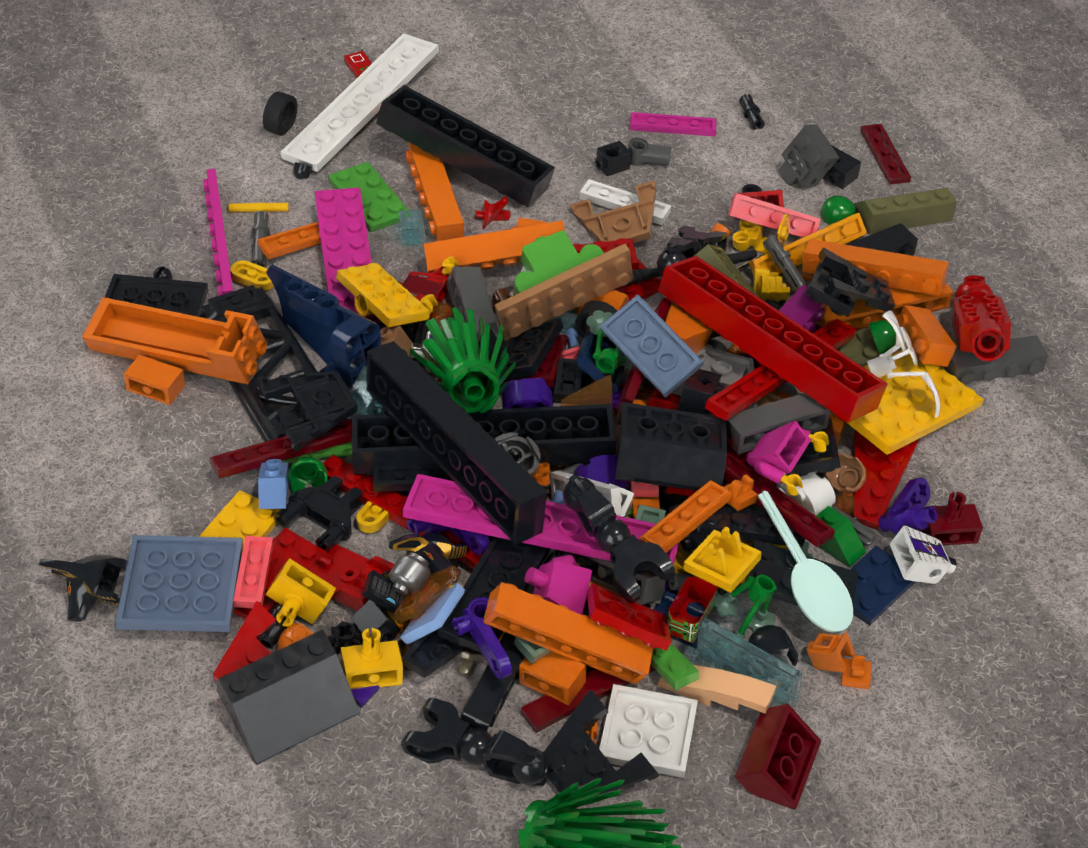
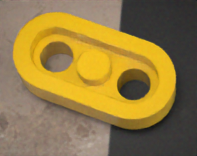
(254, 275)
(371, 518)

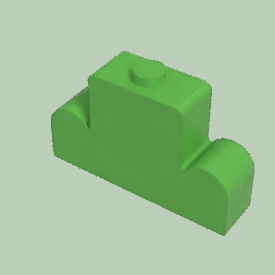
(549, 258)

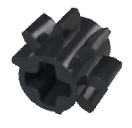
(344, 635)

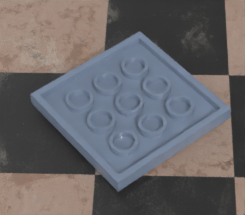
(180, 583)

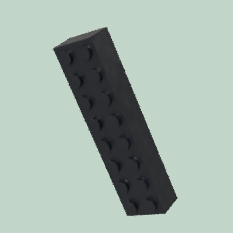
(465, 145)

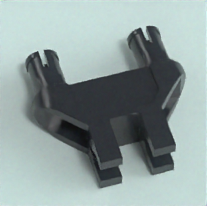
(324, 508)

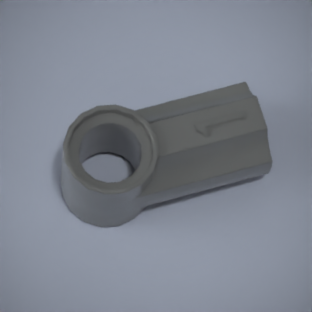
(648, 153)

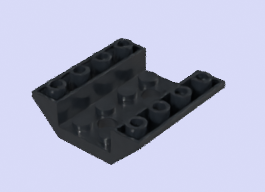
(670, 447)

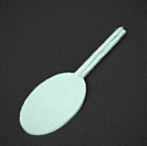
(813, 583)

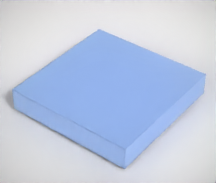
(434, 615)

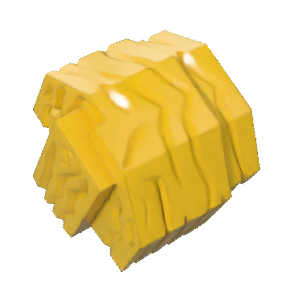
(769, 285)

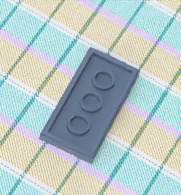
(651, 345)

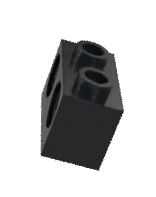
(567, 379)

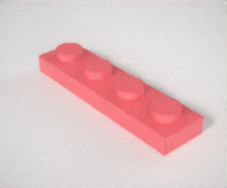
(771, 215)

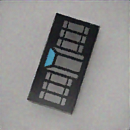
(380, 591)

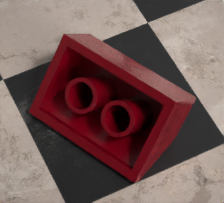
(778, 757)

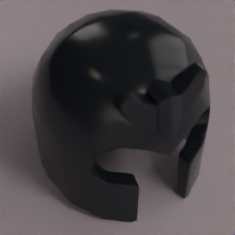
(774, 640)

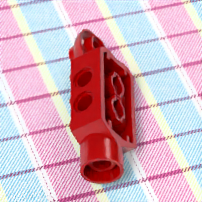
(978, 317)

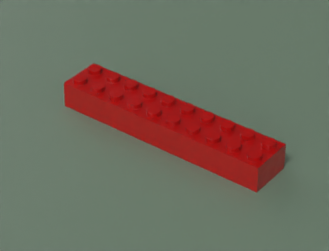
(772, 338)

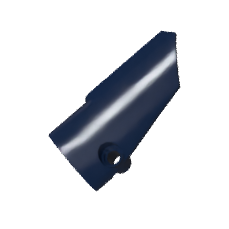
(325, 325)

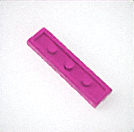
(673, 124)

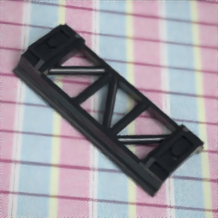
(257, 303)

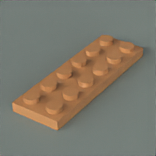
(564, 292)

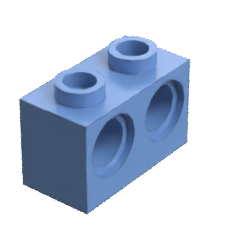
(273, 484)

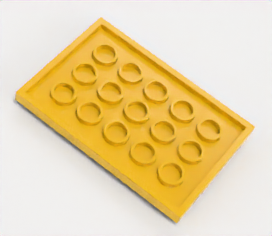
(910, 408)

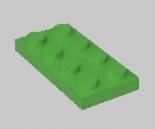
(378, 199)

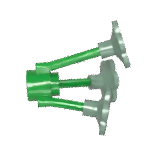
(610, 358)
(759, 592)

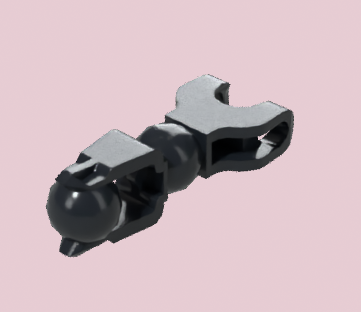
(689, 245)
(614, 537)
(451, 738)

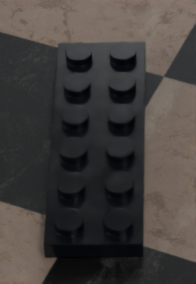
(499, 563)

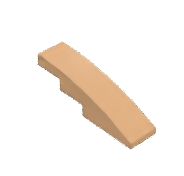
(726, 689)

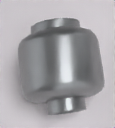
(409, 573)

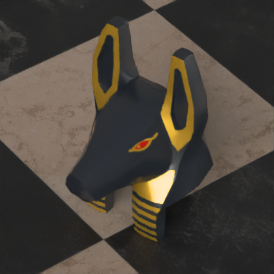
(430, 546)
(87, 581)

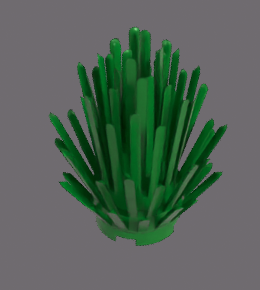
(462, 367)
(560, 825)

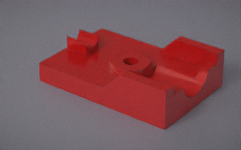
(337, 569)

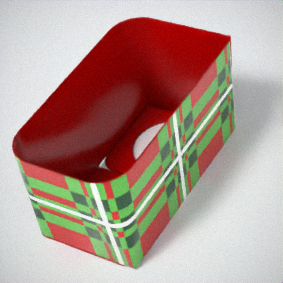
(692, 590)

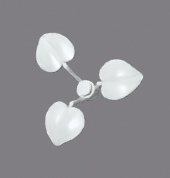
(885, 363)

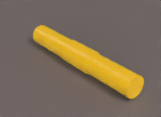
(261, 206)

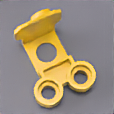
(752, 235)

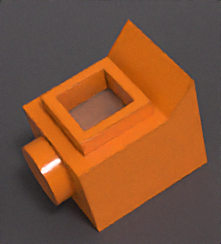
(828, 650)

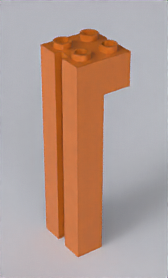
(178, 339)

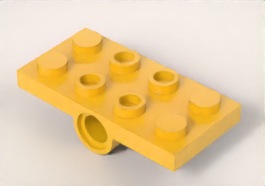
(381, 295)

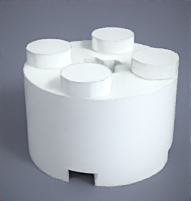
(814, 495)

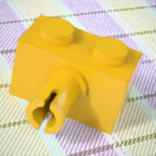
(299, 593)
(372, 662)

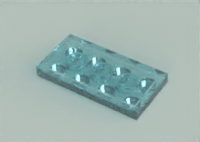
(744, 658)

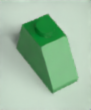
(845, 543)

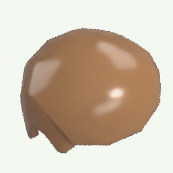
(848, 477)

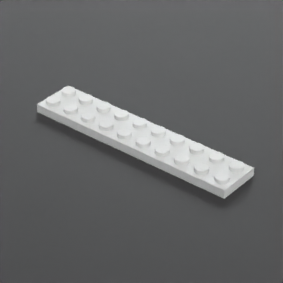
(359, 102)

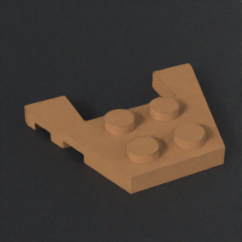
(624, 222)

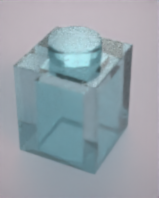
(411, 227)

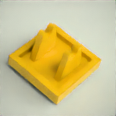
(722, 559)

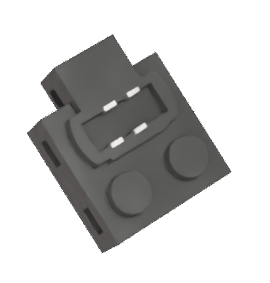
(807, 158)

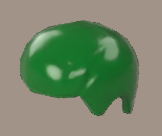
(836, 209)
(883, 335)
(307, 471)

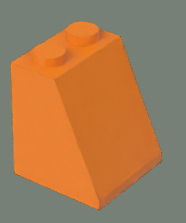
(688, 328)

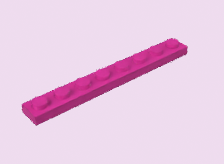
(217, 230)

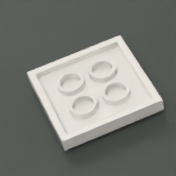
(649, 724)

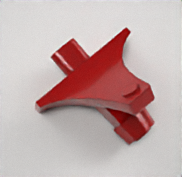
(493, 212)

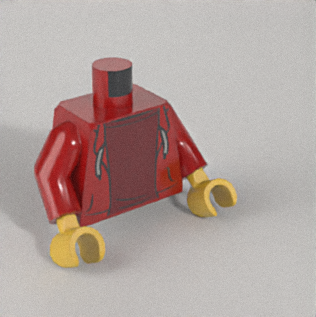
(430, 286)

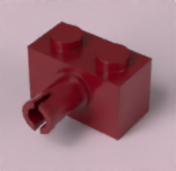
(956, 522)

